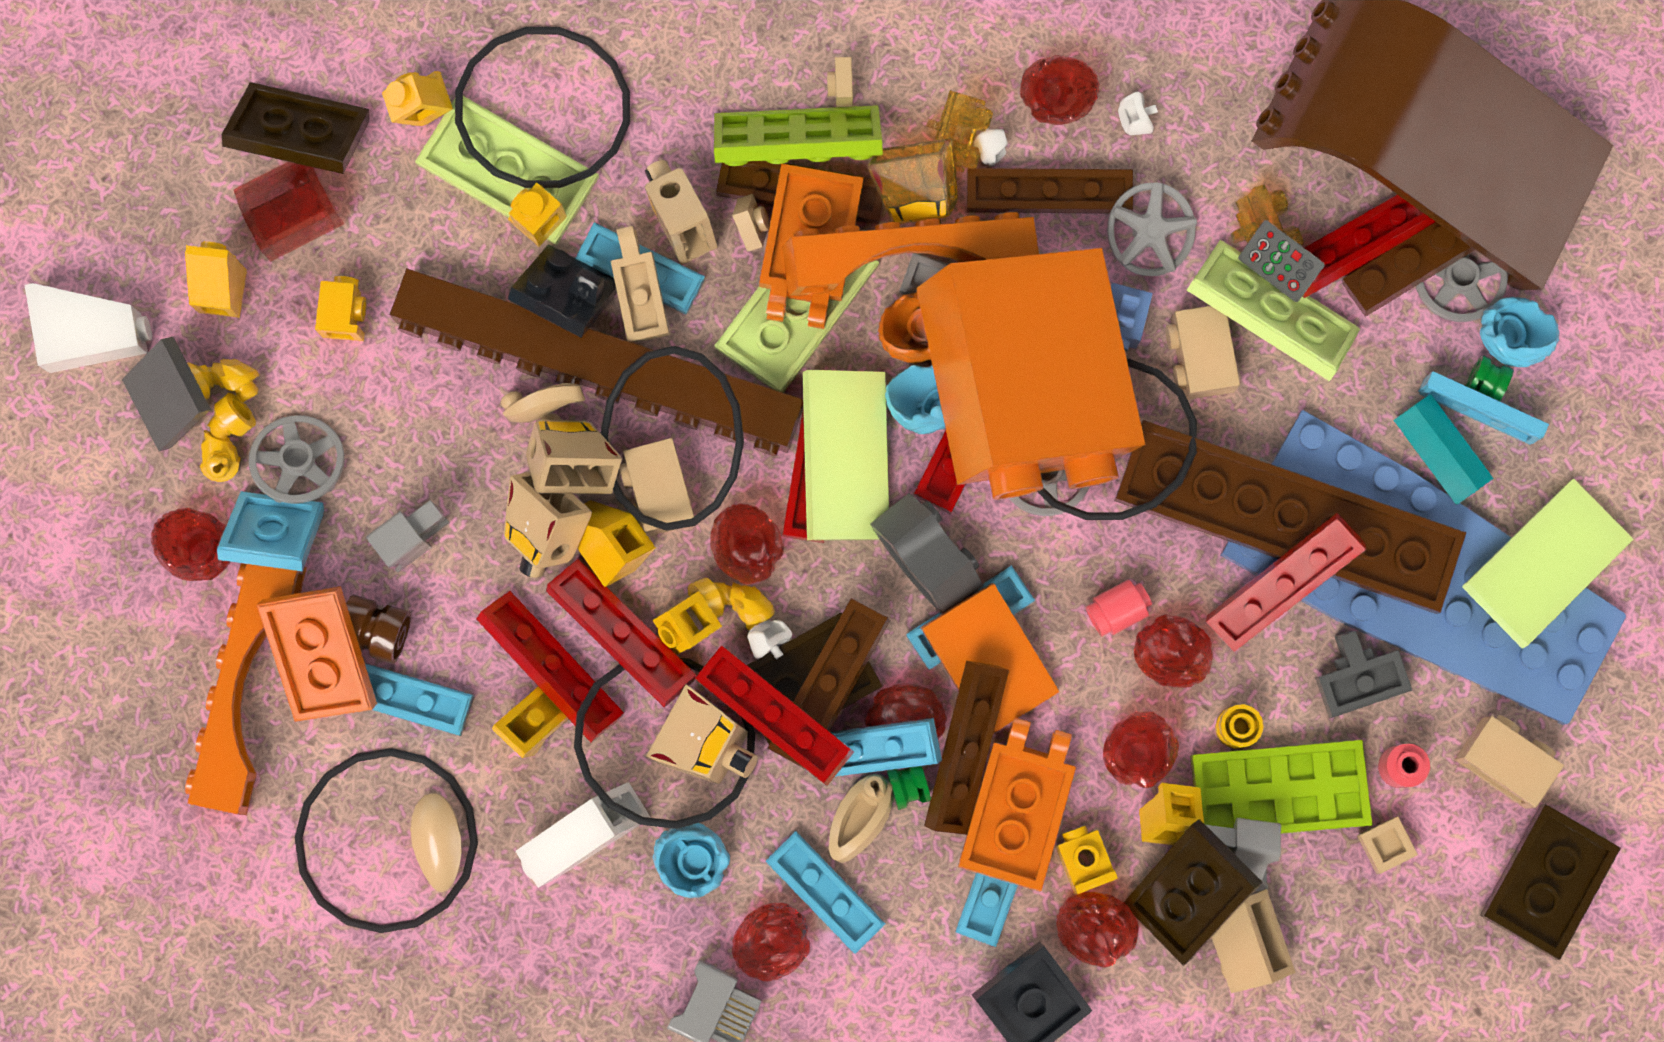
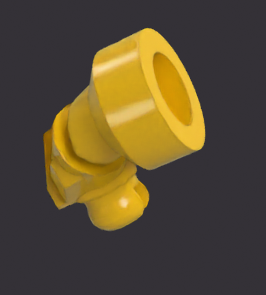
(228, 374)
(219, 455)
(745, 600)

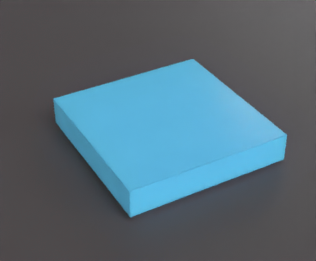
(270, 532)

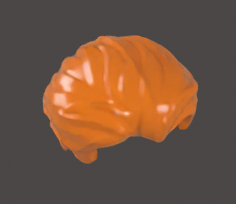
(903, 330)

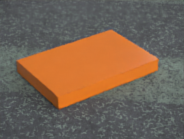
(988, 633)
(317, 654)

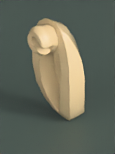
(539, 403)
(860, 817)
(436, 840)

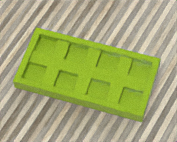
(797, 134)
(1288, 785)

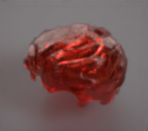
(1059, 89)
(746, 543)
(188, 544)
(1174, 652)
(905, 704)
(1140, 749)
(1097, 928)
(771, 942)

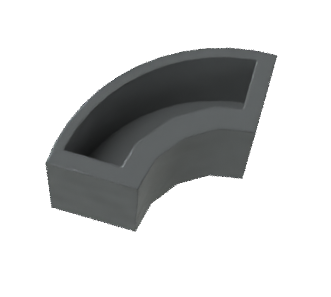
(927, 553)

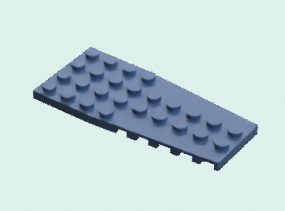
(1463, 638)

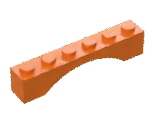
(823, 261)
(224, 770)

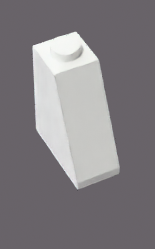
(83, 329)
(579, 836)

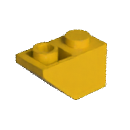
(214, 279)
(613, 543)

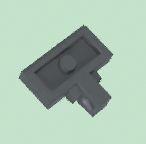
(1361, 677)

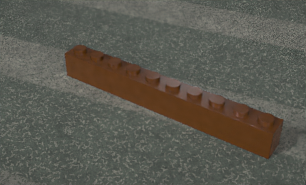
(595, 361)

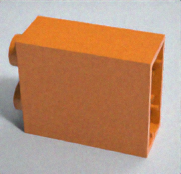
(1030, 370)

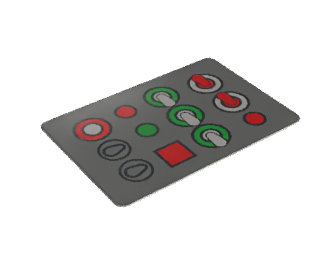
(1281, 261)

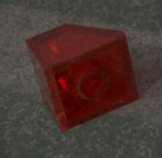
(287, 208)

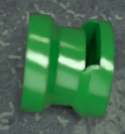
(1490, 378)
(908, 786)

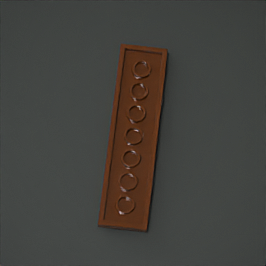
(1278, 508)

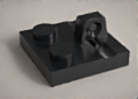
(563, 290)
(1032, 999)

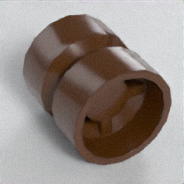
(379, 630)

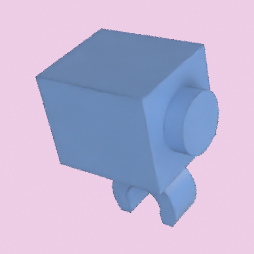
(1131, 311)

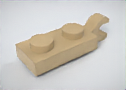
(638, 290)

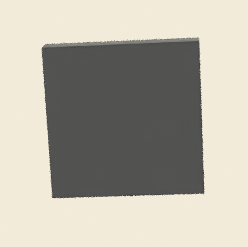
(166, 394)

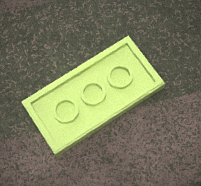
(507, 150)
(1299, 329)
(780, 350)
(845, 453)
(1547, 563)

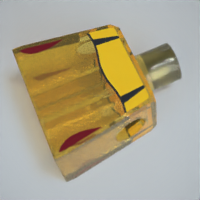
(917, 180)

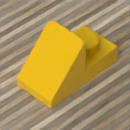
(530, 723)

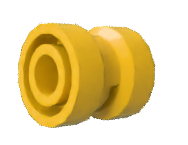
(1231, 728)

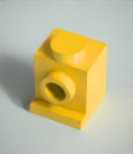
(417, 98)
(536, 213)
(340, 309)
(678, 629)
(1170, 813)
(1080, 876)

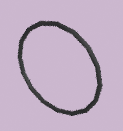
(542, 31)
(737, 426)
(1170, 488)
(619, 808)
(457, 887)

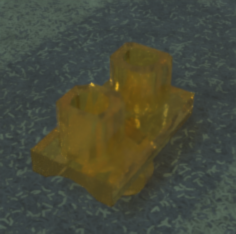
(960, 121)
(1262, 206)

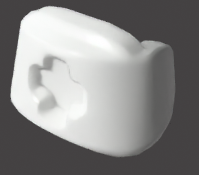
(1135, 116)
(991, 146)
(768, 636)

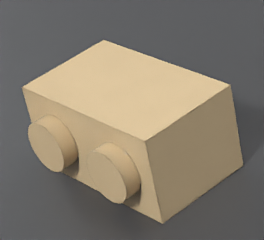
(1203, 352)
(657, 483)
(1510, 761)
(1253, 946)

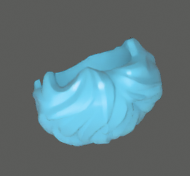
(1518, 332)
(915, 400)
(690, 860)

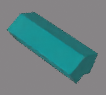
(1443, 449)

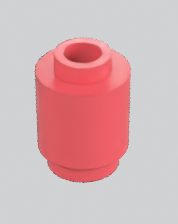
(1119, 608)
(1391, 766)

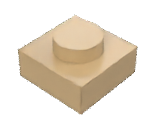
(840, 82)
(751, 222)
(1387, 845)

